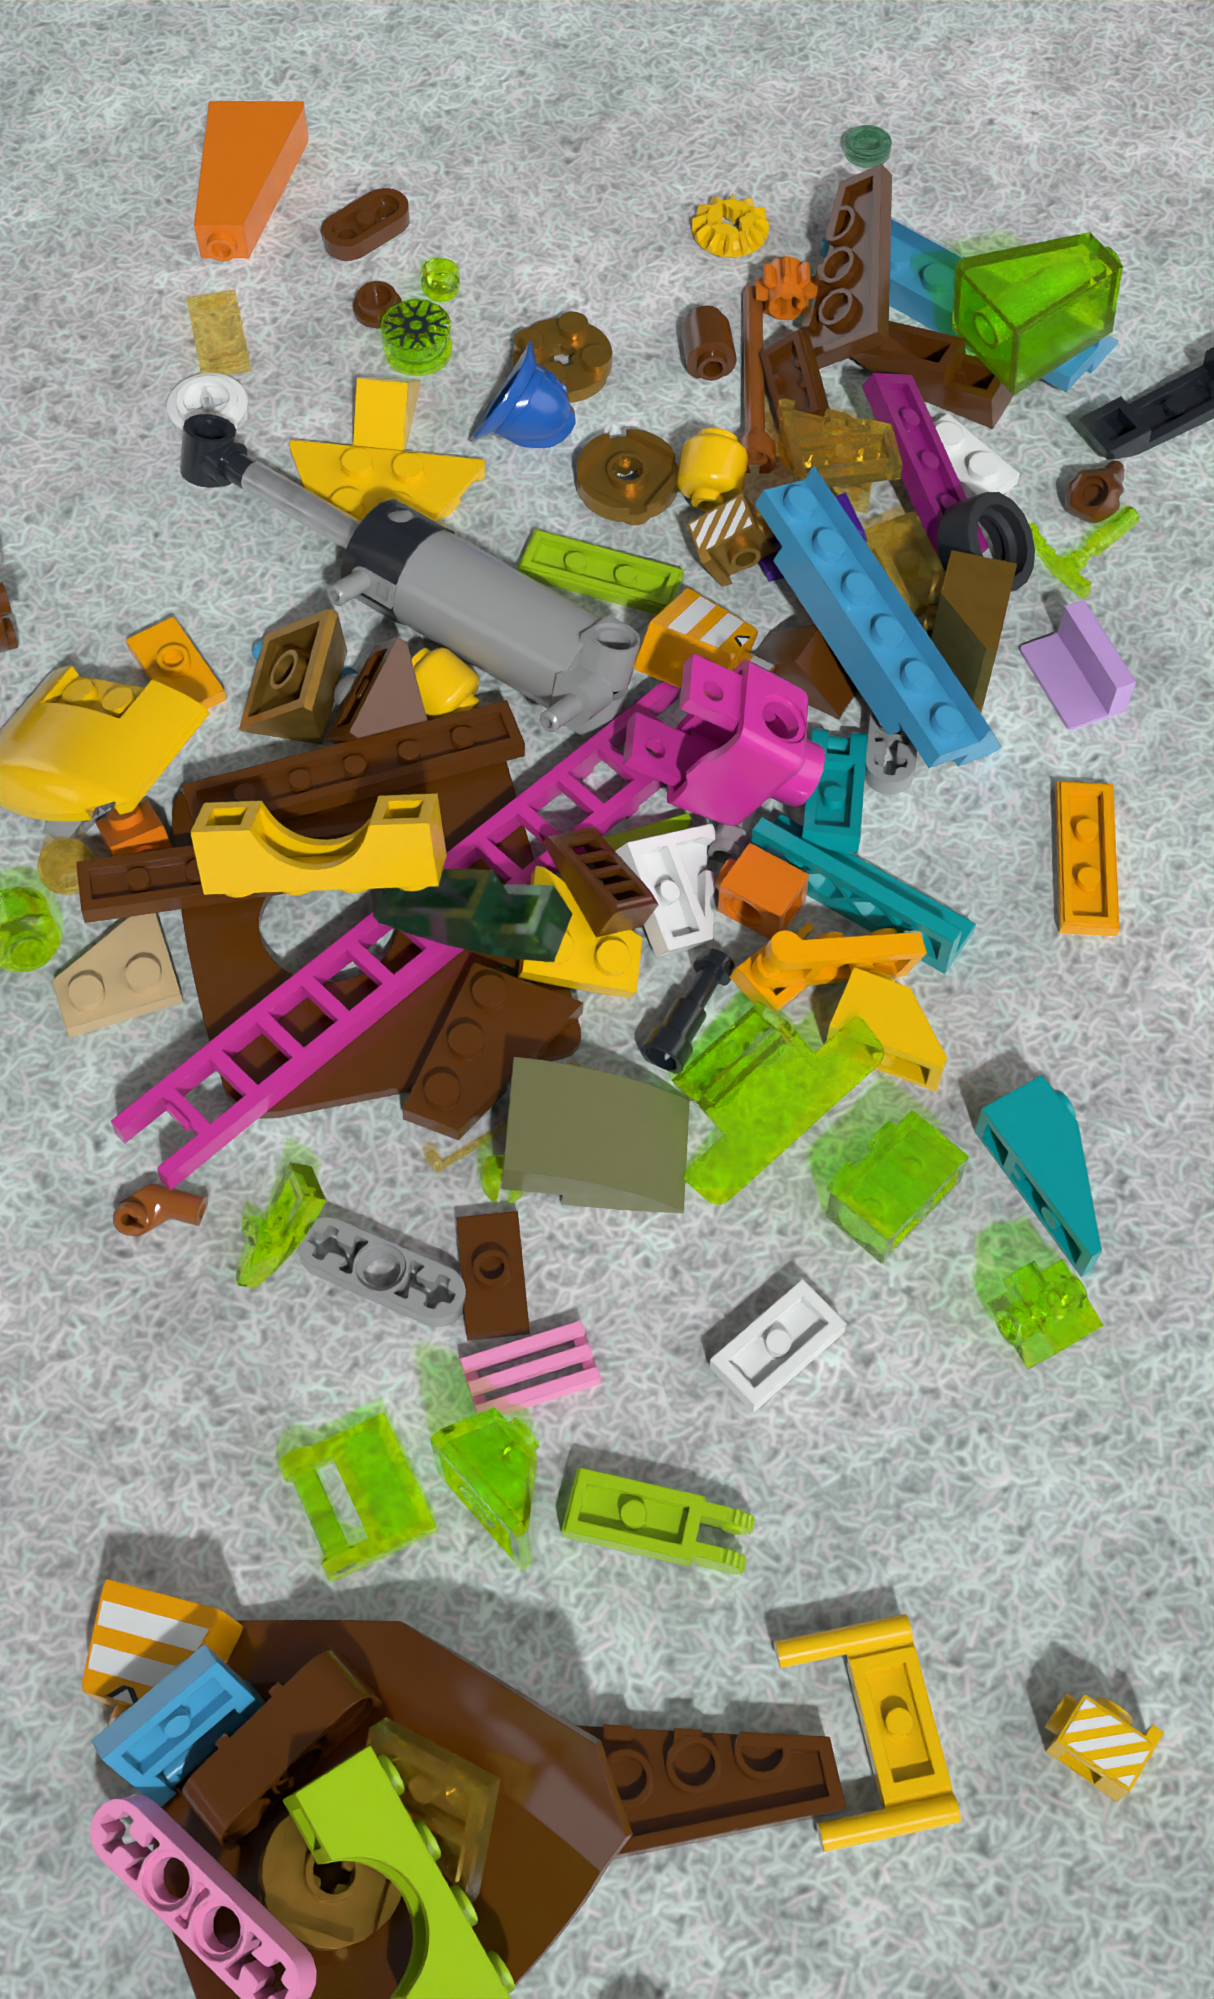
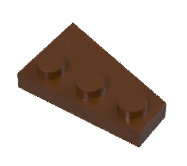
(476, 1047)

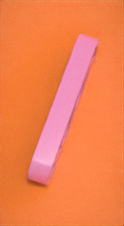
(207, 1891)

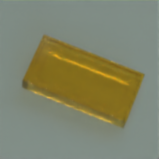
(219, 333)

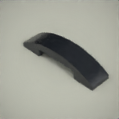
(1169, 411)

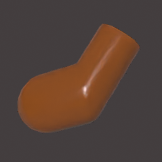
(155, 1206)

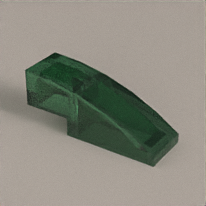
(481, 915)

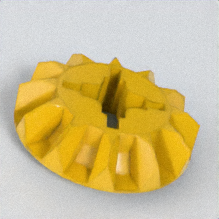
(723, 238)

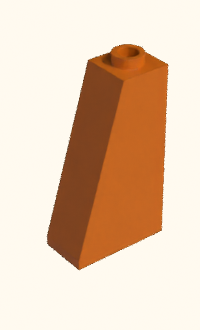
(244, 171)

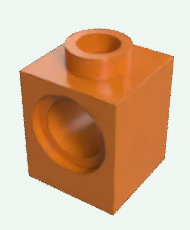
(761, 891)

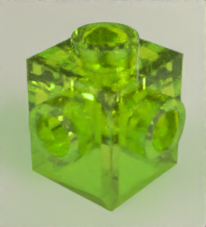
(1043, 1311)

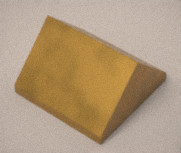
(297, 679)

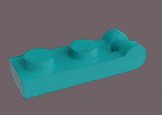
(836, 805)

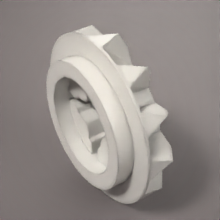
(223, 392)

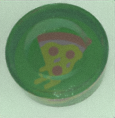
(867, 146)

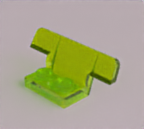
(766, 1091)

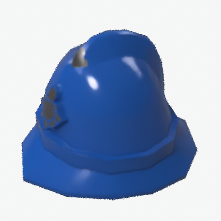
(528, 407)

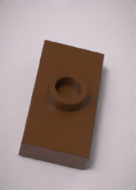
(794, 374)
(493, 1275)

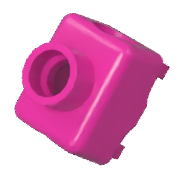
(732, 746)

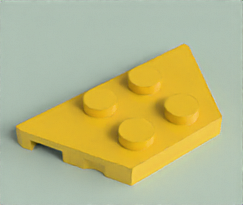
(364, 477)

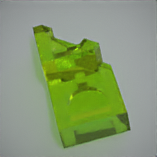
(285, 1226)

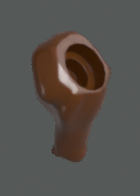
(1095, 492)

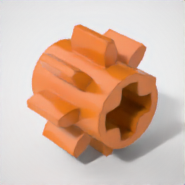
(786, 288)

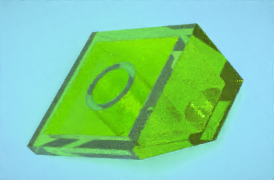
(494, 1475)

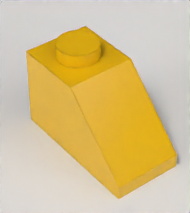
(898, 1023)

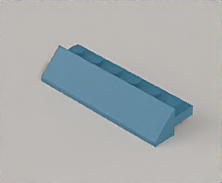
(924, 290)
(871, 625)

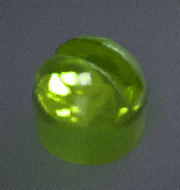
(440, 279)
(491, 1176)

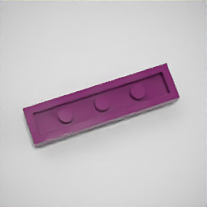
(926, 465)

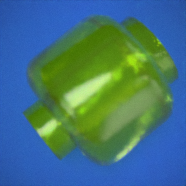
(27, 930)

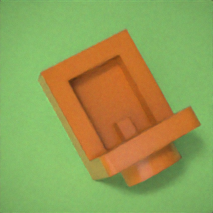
(133, 831)

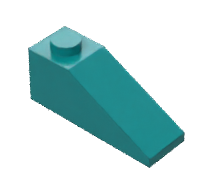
(1042, 1154)

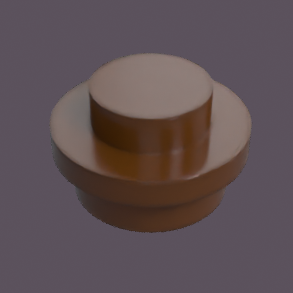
(373, 302)

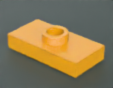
(172, 659)

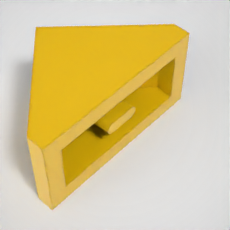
(384, 412)

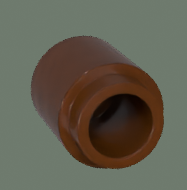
(708, 343)

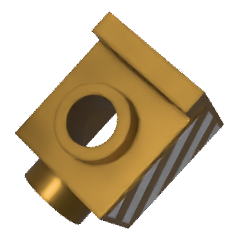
(731, 538)

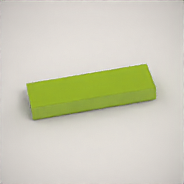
(600, 572)

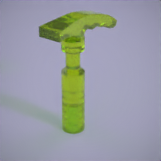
(1067, 568)

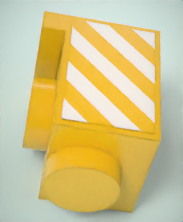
(1100, 1743)

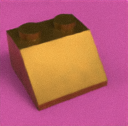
(969, 617)

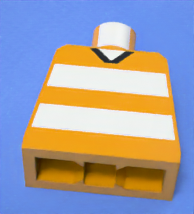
(696, 627)
(143, 1638)

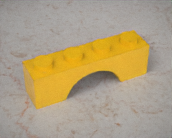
(249, 852)

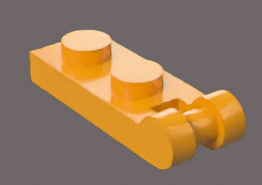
(832, 957)

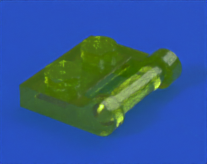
(378, 1487)

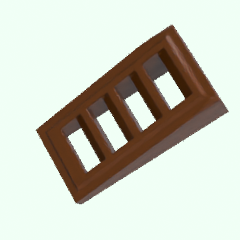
(608, 908)

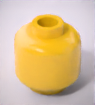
(711, 468)
(445, 682)

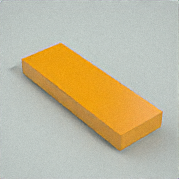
(1086, 858)

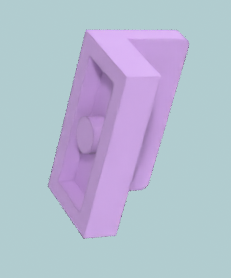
(1080, 669)

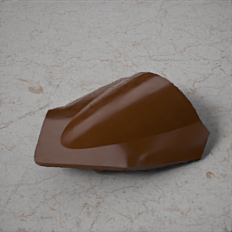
(323, 1690)

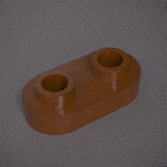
(359, 225)

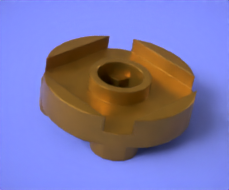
(570, 336)
(627, 499)
(311, 1915)

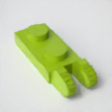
(651, 1521)

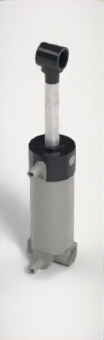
(444, 589)

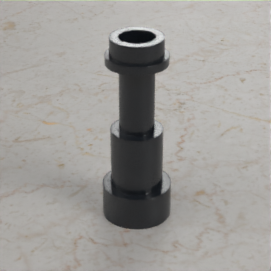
(687, 1013)

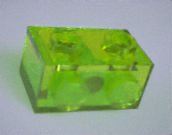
(894, 1185)

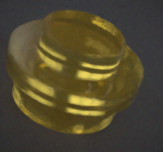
(58, 864)

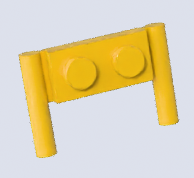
(895, 1726)

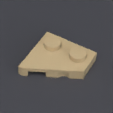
(118, 978)

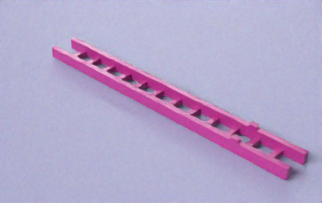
(353, 946)

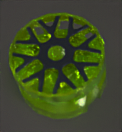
(424, 324)

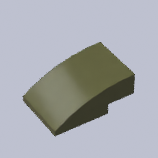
(595, 1138)

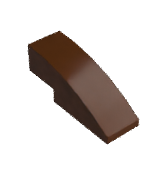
(941, 372)

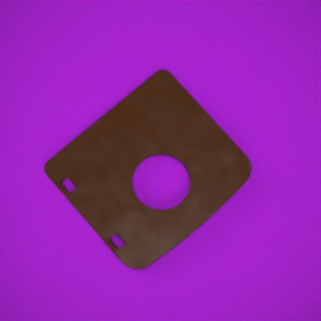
(237, 973)

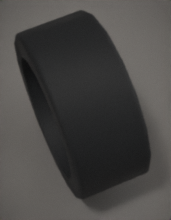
(1004, 524)

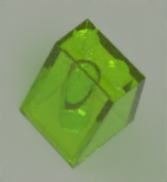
(1036, 305)

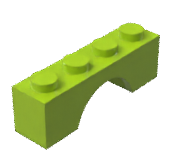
(359, 1818)

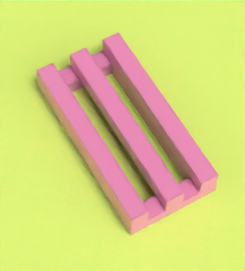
(525, 1347)

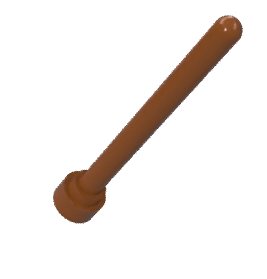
(757, 442)

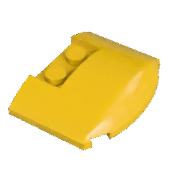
(91, 745)

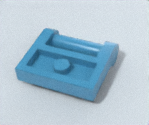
(177, 1724)

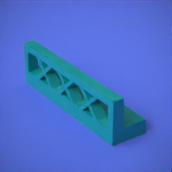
(867, 893)

